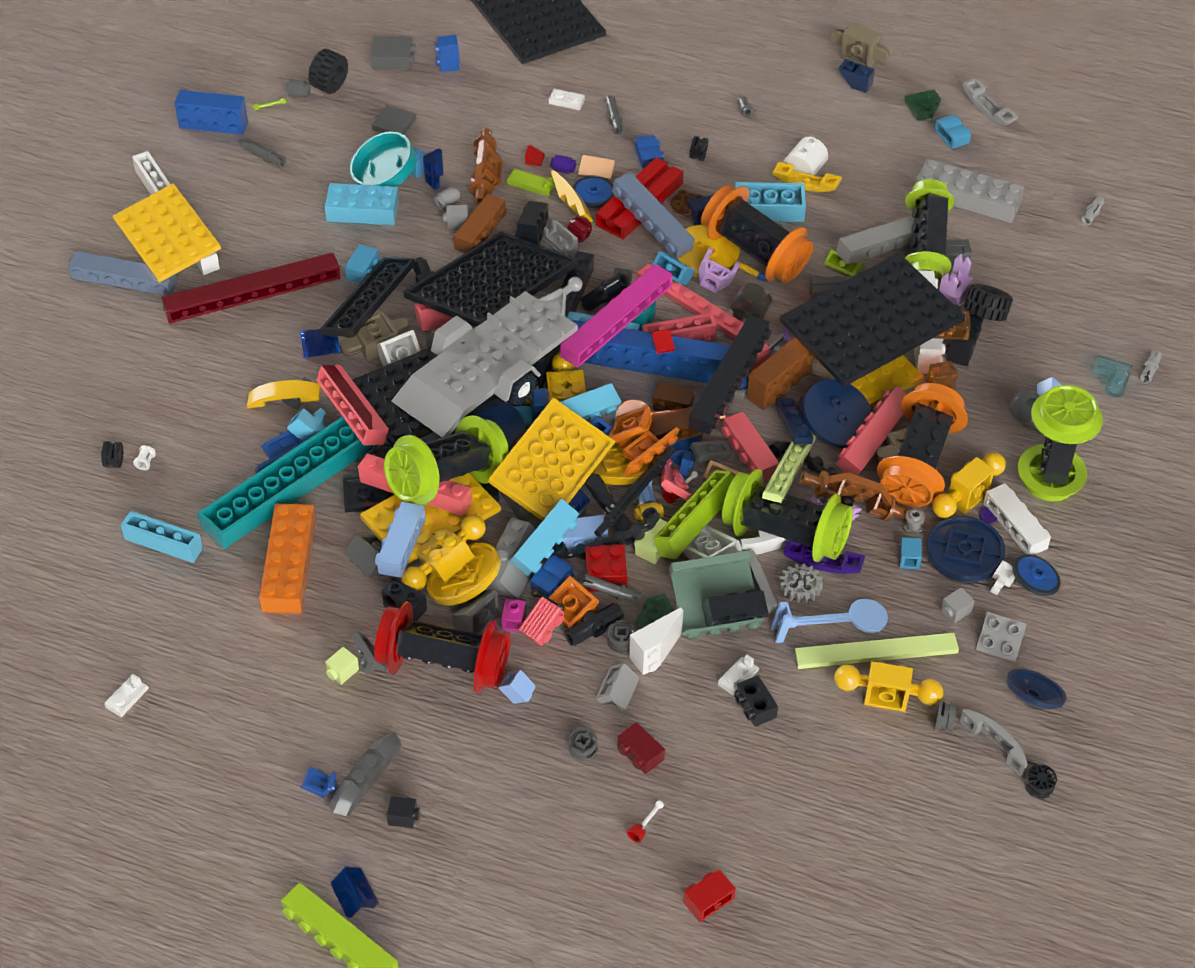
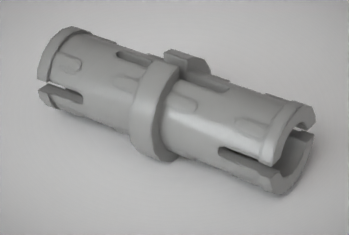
(1092, 210)
(1150, 366)

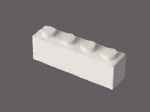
(1017, 520)

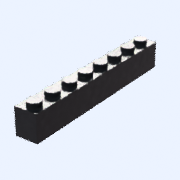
(729, 375)

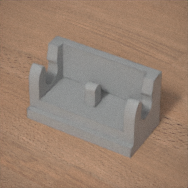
(560, 239)

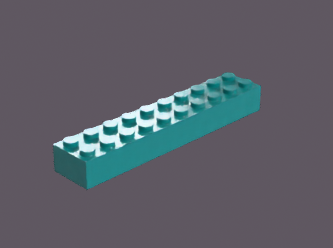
(281, 483)

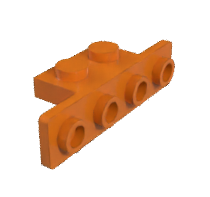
(645, 448)

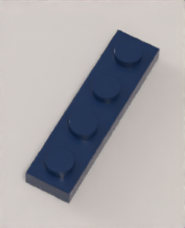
(794, 421)

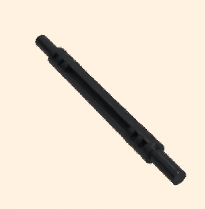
(635, 490)

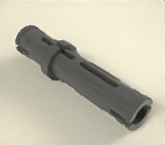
(615, 119)
(269, 155)
(619, 592)

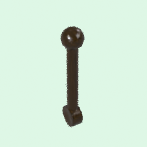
(535, 593)

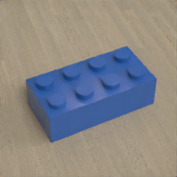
(211, 112)

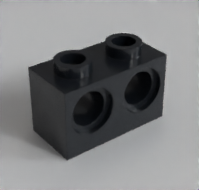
(397, 593)
(758, 699)

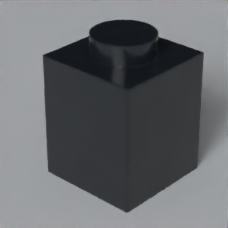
(402, 812)

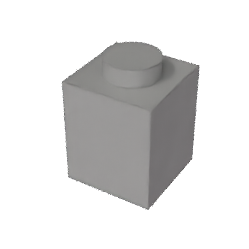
(455, 216)
(957, 605)

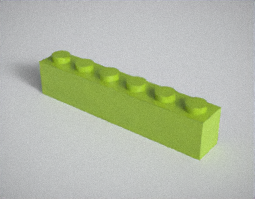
(693, 515)
(334, 930)

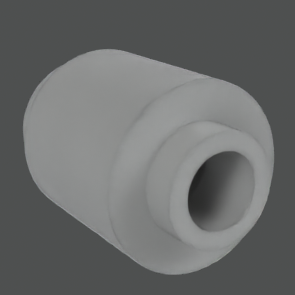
(447, 197)

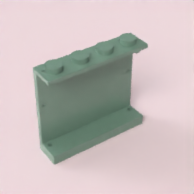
(710, 577)

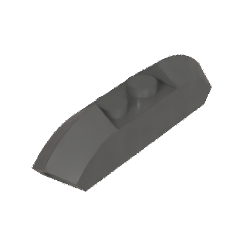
(365, 774)

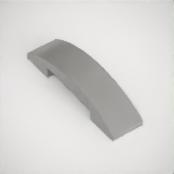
(976, 93)
(998, 735)

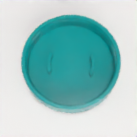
(383, 160)

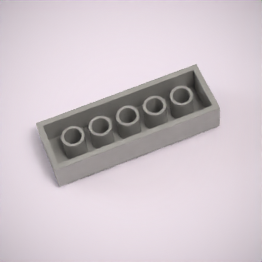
(975, 190)

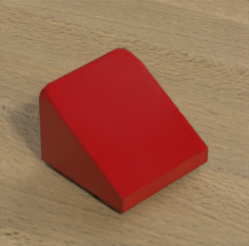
(534, 156)
(662, 341)

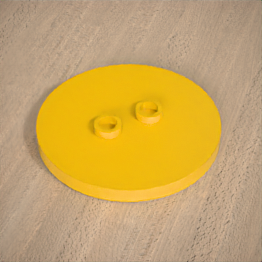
(724, 251)
(614, 465)
(469, 580)

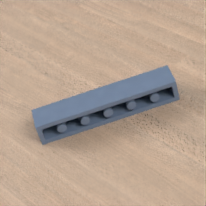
(653, 215)
(118, 273)

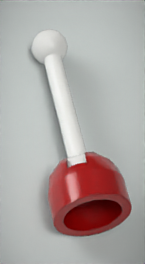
(672, 497)
(637, 831)

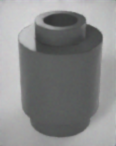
(297, 88)

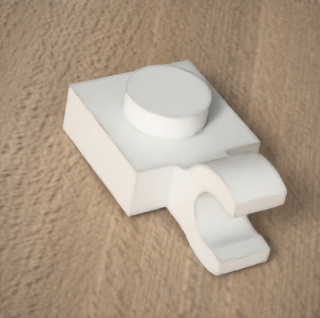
(1004, 576)

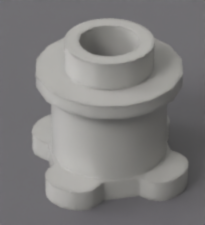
(914, 521)

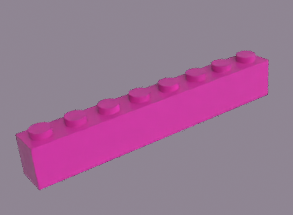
(616, 315)

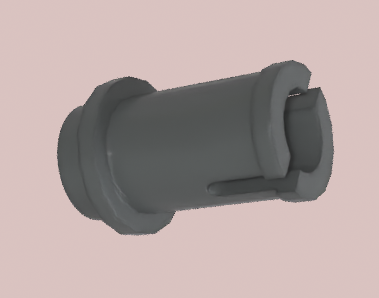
(746, 108)

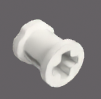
(144, 457)

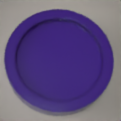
(987, 516)

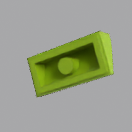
(837, 263)

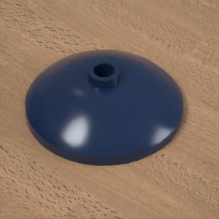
(1035, 689)

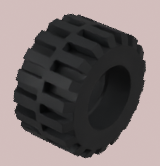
(328, 71)
(988, 302)

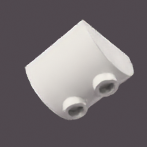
(808, 156)
(398, 347)

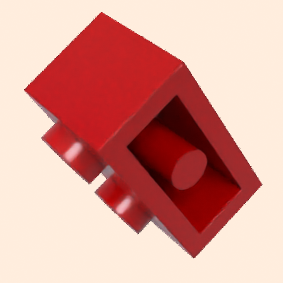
(709, 895)

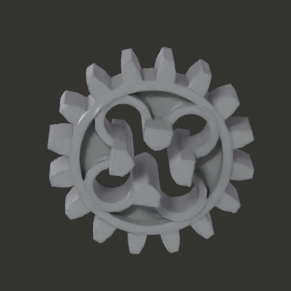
(789, 581)

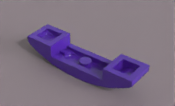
(844, 564)

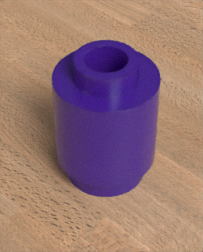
(563, 164)

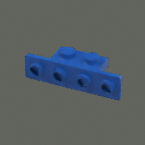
(278, 447)

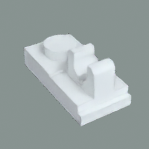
(739, 672)
(126, 695)

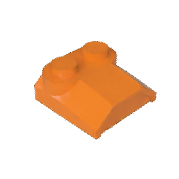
(631, 426)
(576, 601)

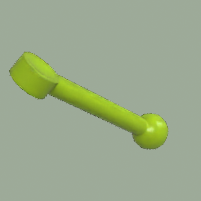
(256, 106)

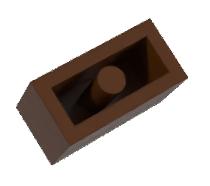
(672, 397)

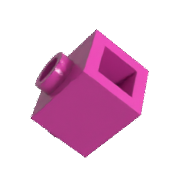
(513, 614)

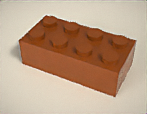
(779, 374)

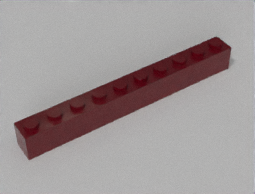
(251, 287)

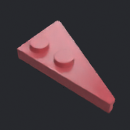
(673, 481)

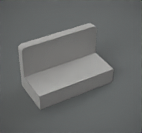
(618, 686)

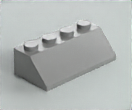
(510, 580)

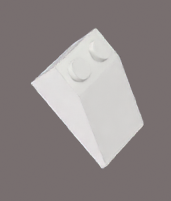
(711, 543)
(653, 642)

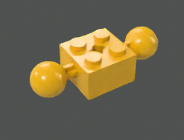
(565, 381)
(969, 485)
(444, 553)
(888, 685)

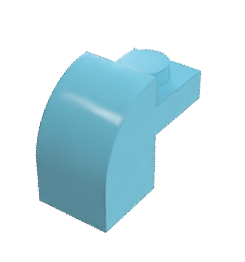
(305, 425)

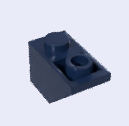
(857, 75)

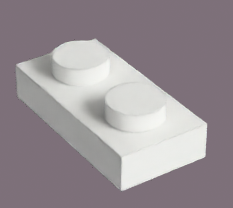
(566, 99)

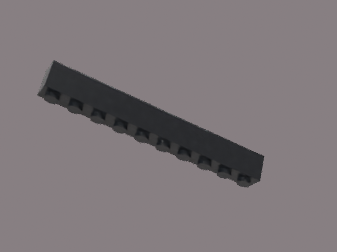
(584, 272)

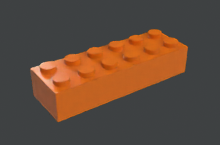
(288, 558)

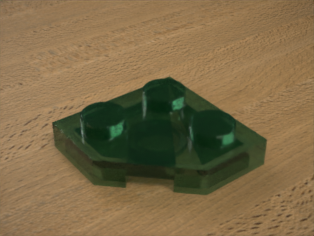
(923, 104)
(653, 609)

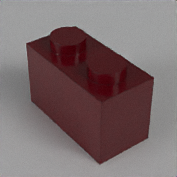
(640, 748)

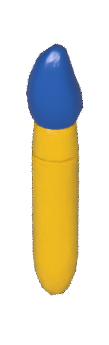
(761, 276)

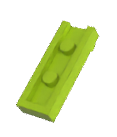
(531, 182)

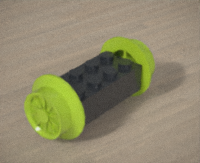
(930, 209)

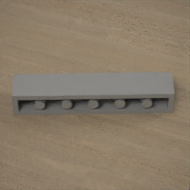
(875, 241)

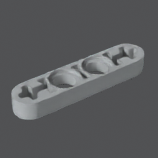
(760, 582)

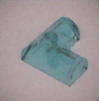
(1116, 371)

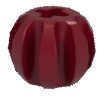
(580, 227)

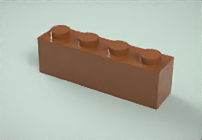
(480, 223)

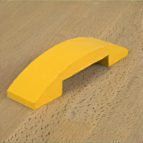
(787, 174)
(286, 389)

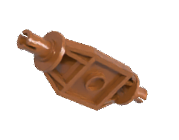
(488, 166)
(859, 489)

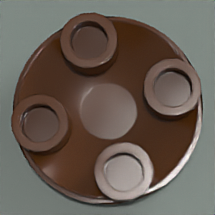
(679, 202)

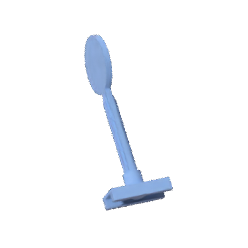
(863, 614)

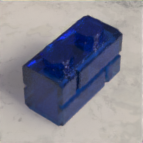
(316, 344)

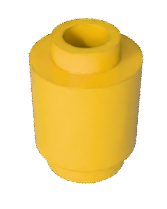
(641, 507)

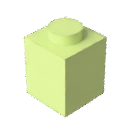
(341, 665)

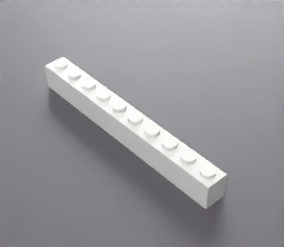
(154, 181)

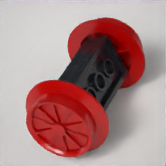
(405, 638)

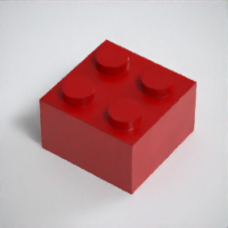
(606, 563)

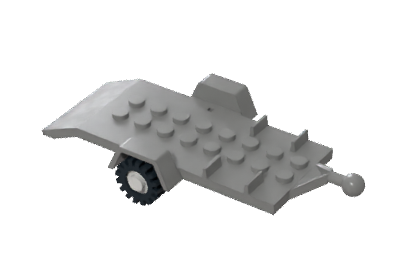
(486, 359)

